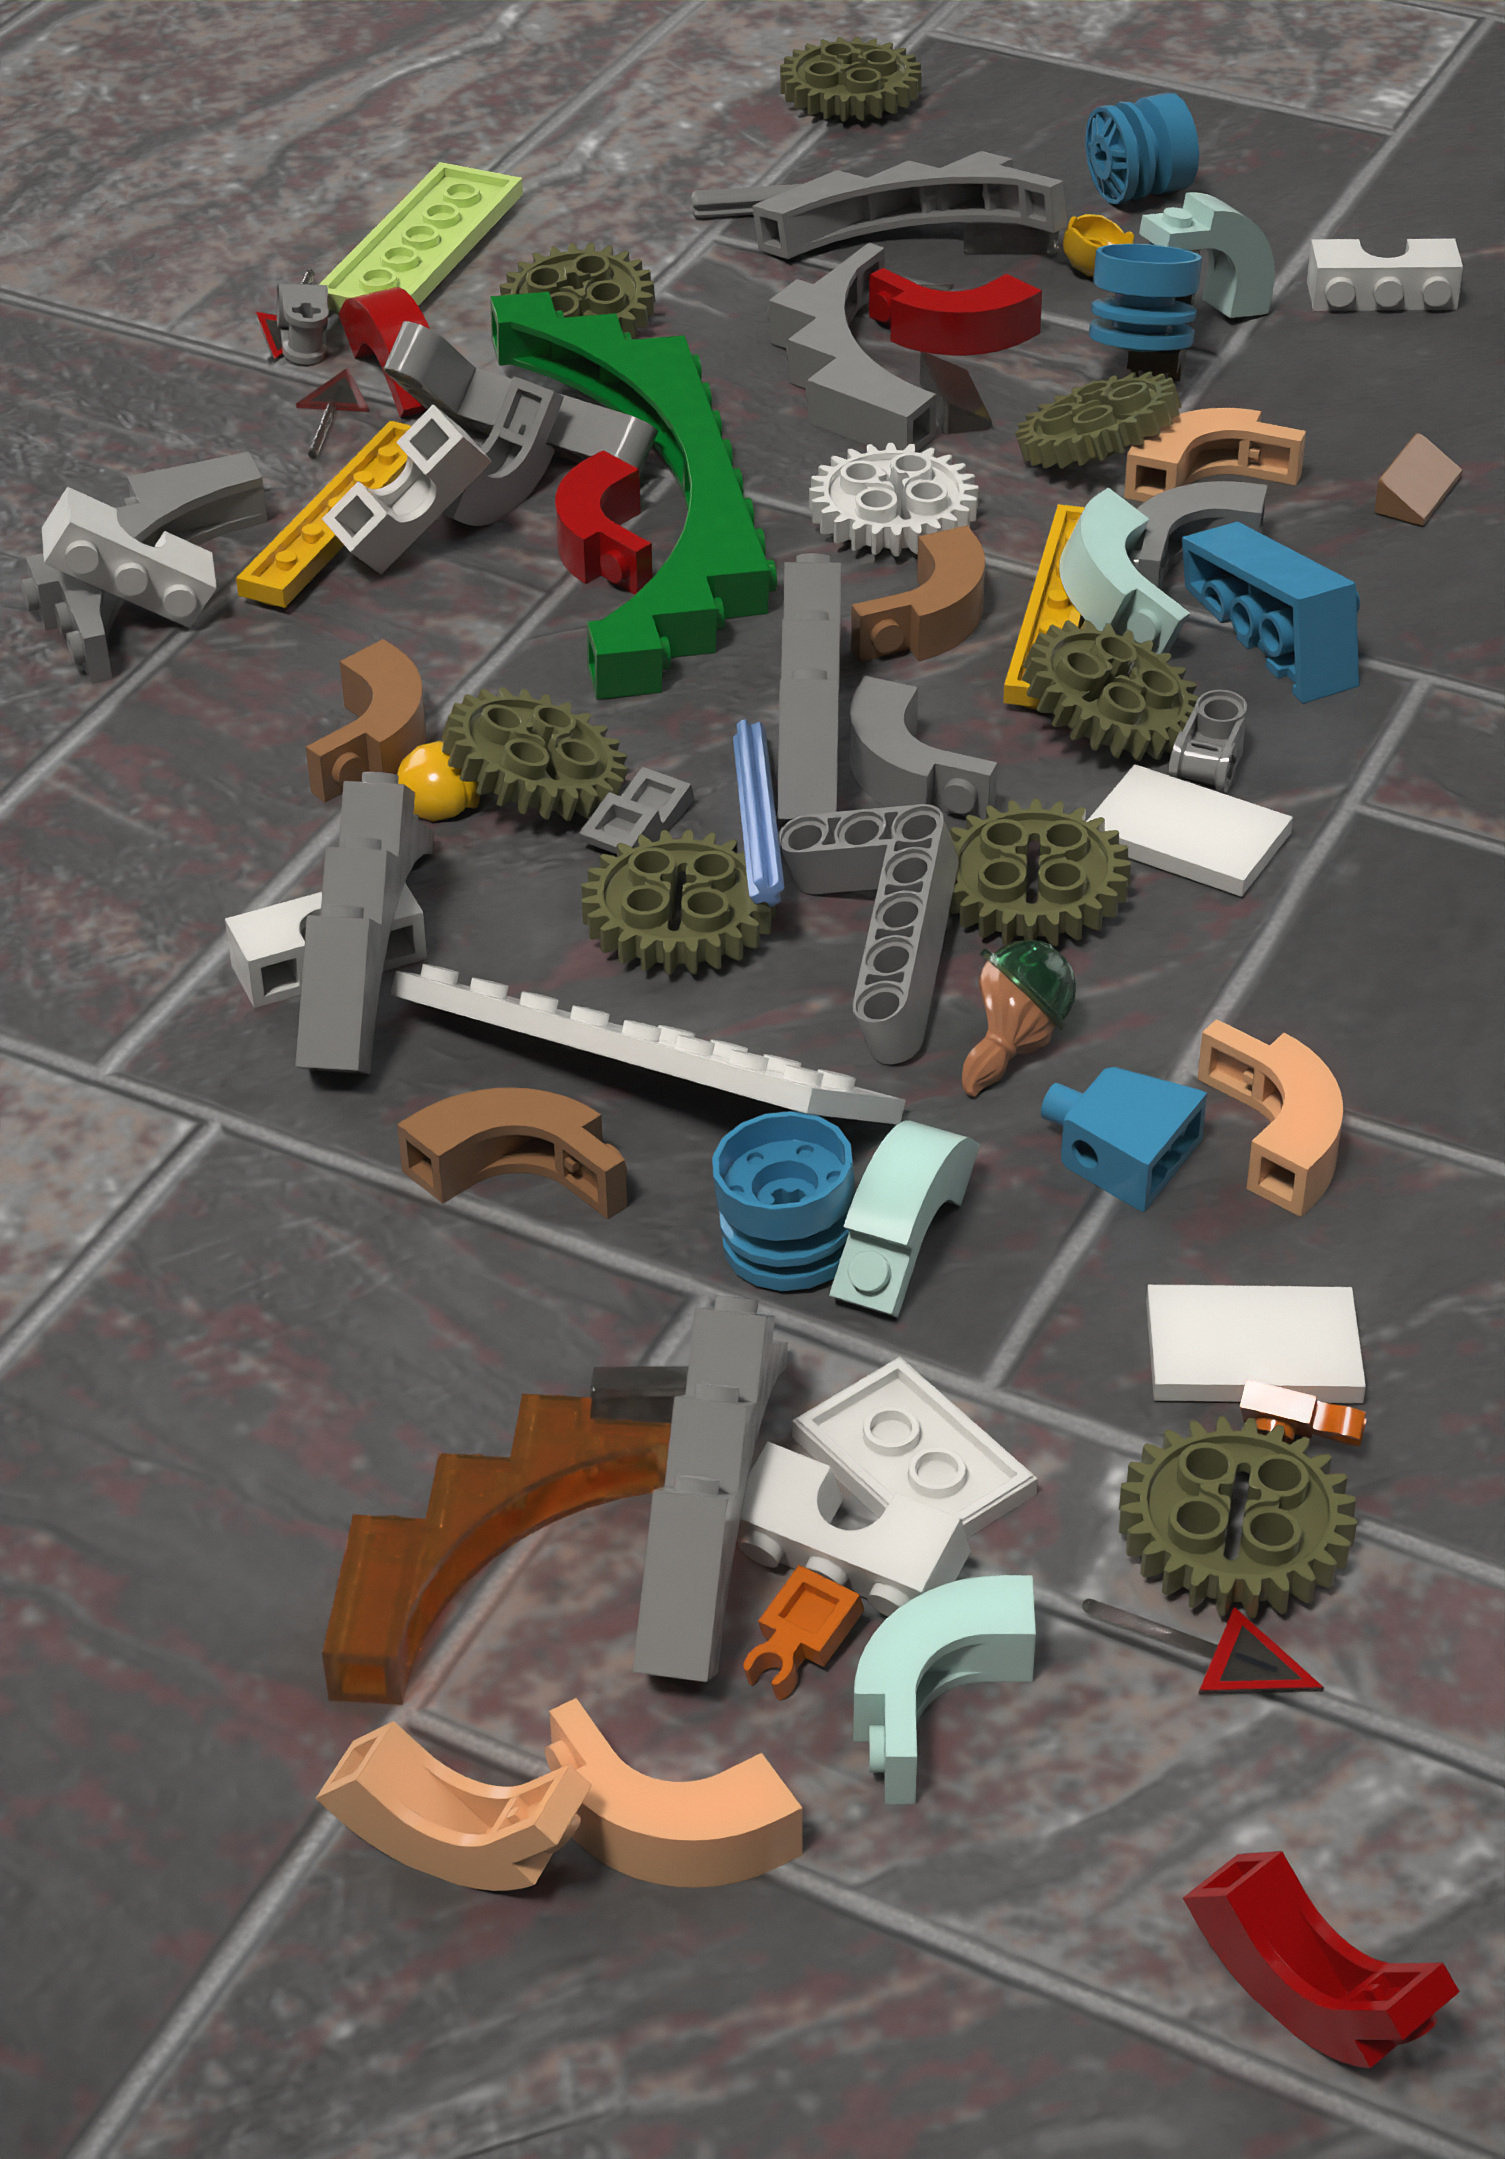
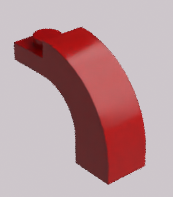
(955, 321)
(372, 328)
(589, 512)
(1306, 1971)

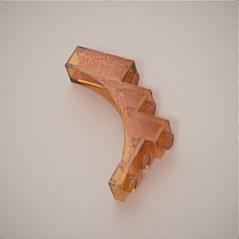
(408, 1569)

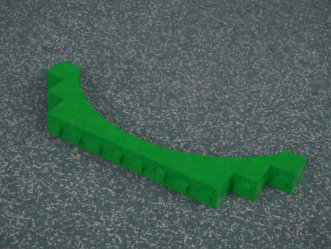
(720, 556)

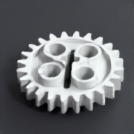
(871, 490)

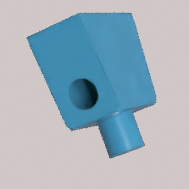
(1127, 1131)

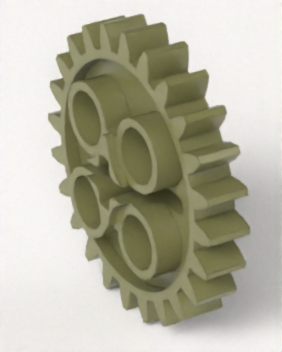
(850, 78)
(589, 284)
(1098, 420)
(1109, 688)
(533, 753)
(1079, 872)
(635, 898)
(1292, 1527)

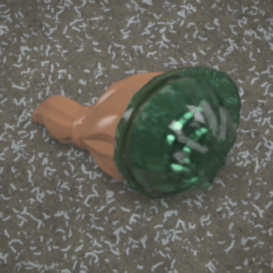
(1025, 996)

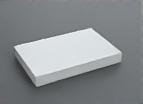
(1193, 829)
(1282, 1336)
(911, 1440)

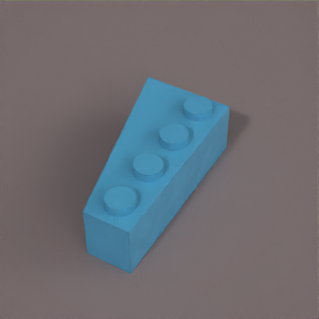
(1280, 604)

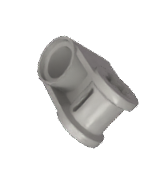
(302, 320)
(1211, 740)

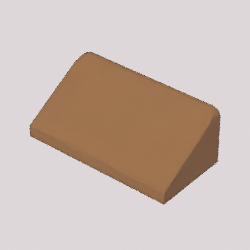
(1416, 482)

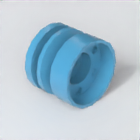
(1142, 148)
(1144, 307)
(784, 1199)

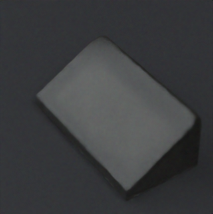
(1007, 239)
(957, 399)
(637, 1392)

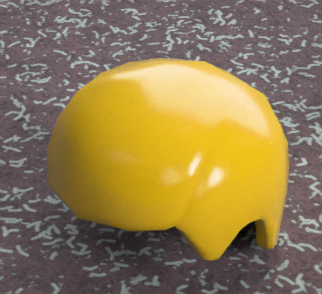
(1086, 235)
(435, 784)

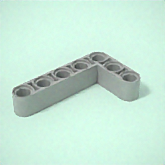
(473, 398)
(915, 868)

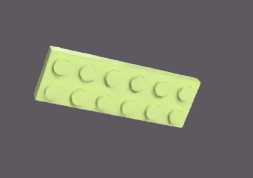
(425, 234)

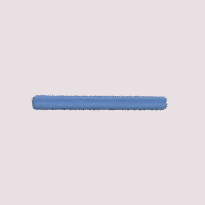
(758, 814)

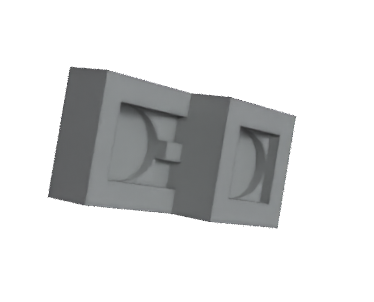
(645, 808)

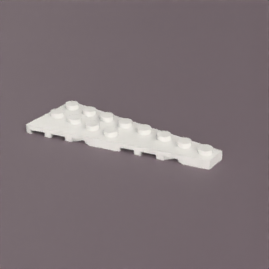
(652, 1047)

